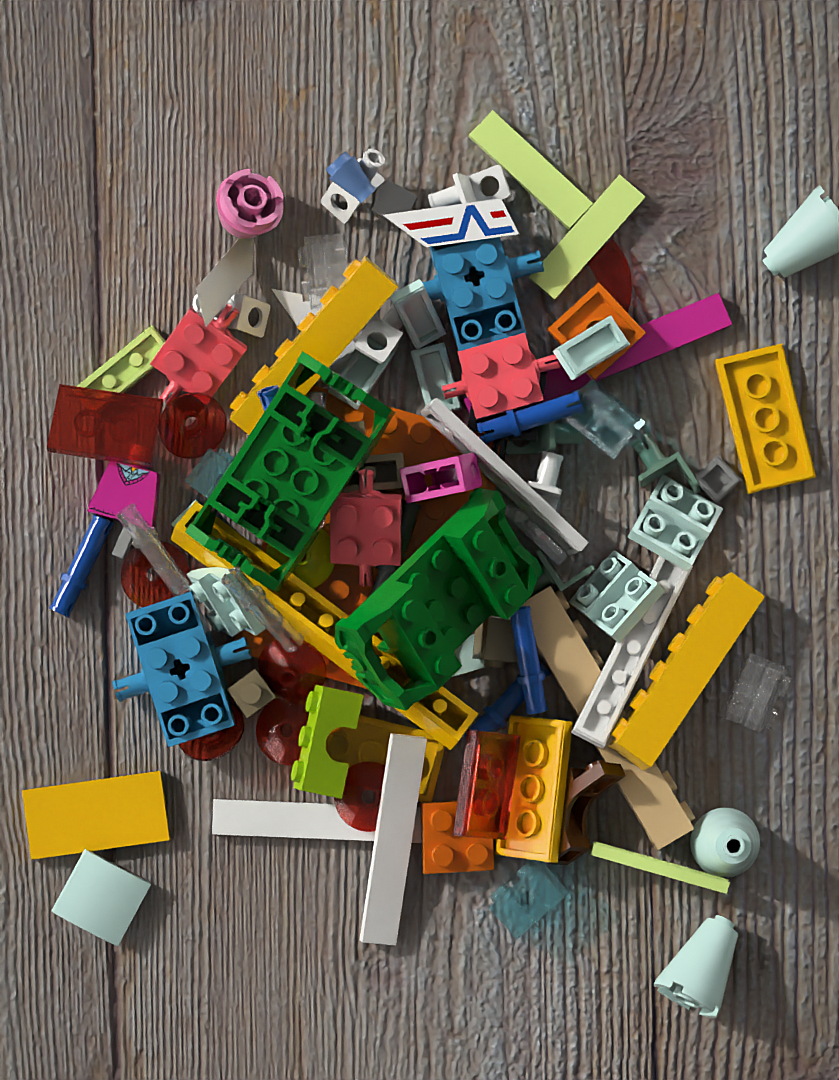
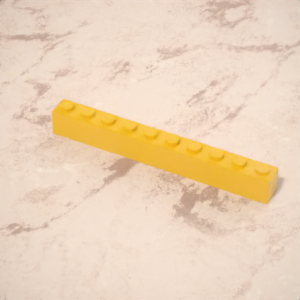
(315, 618)

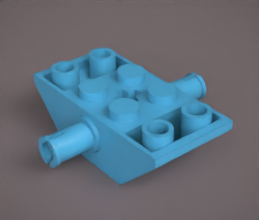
(486, 310)
(176, 633)

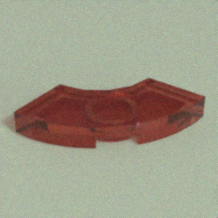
(613, 273)

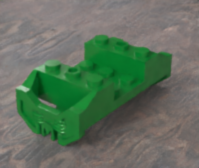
(289, 472)
(438, 600)

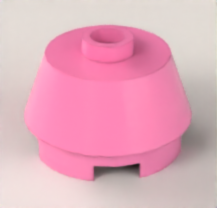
(249, 204)

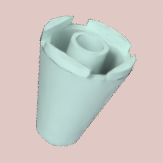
(806, 237)
(711, 837)
(701, 968)

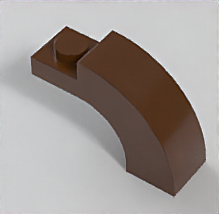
(581, 790)

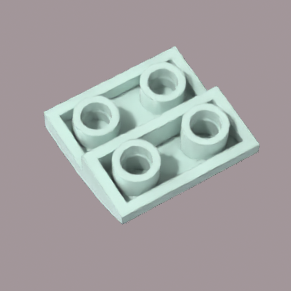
(675, 522)
(616, 596)
(223, 606)
(101, 897)

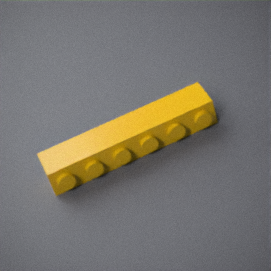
(321, 335)
(685, 671)

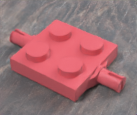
(197, 355)
(500, 376)
(366, 529)

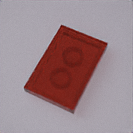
(105, 425)
(486, 785)

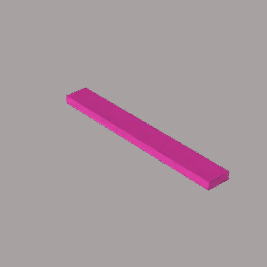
(660, 338)

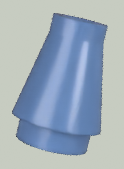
(350, 176)

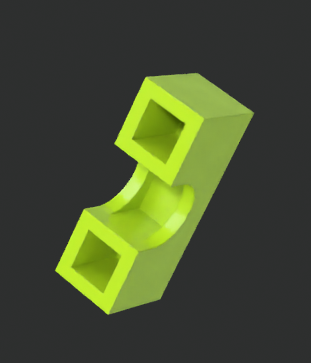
(327, 711)

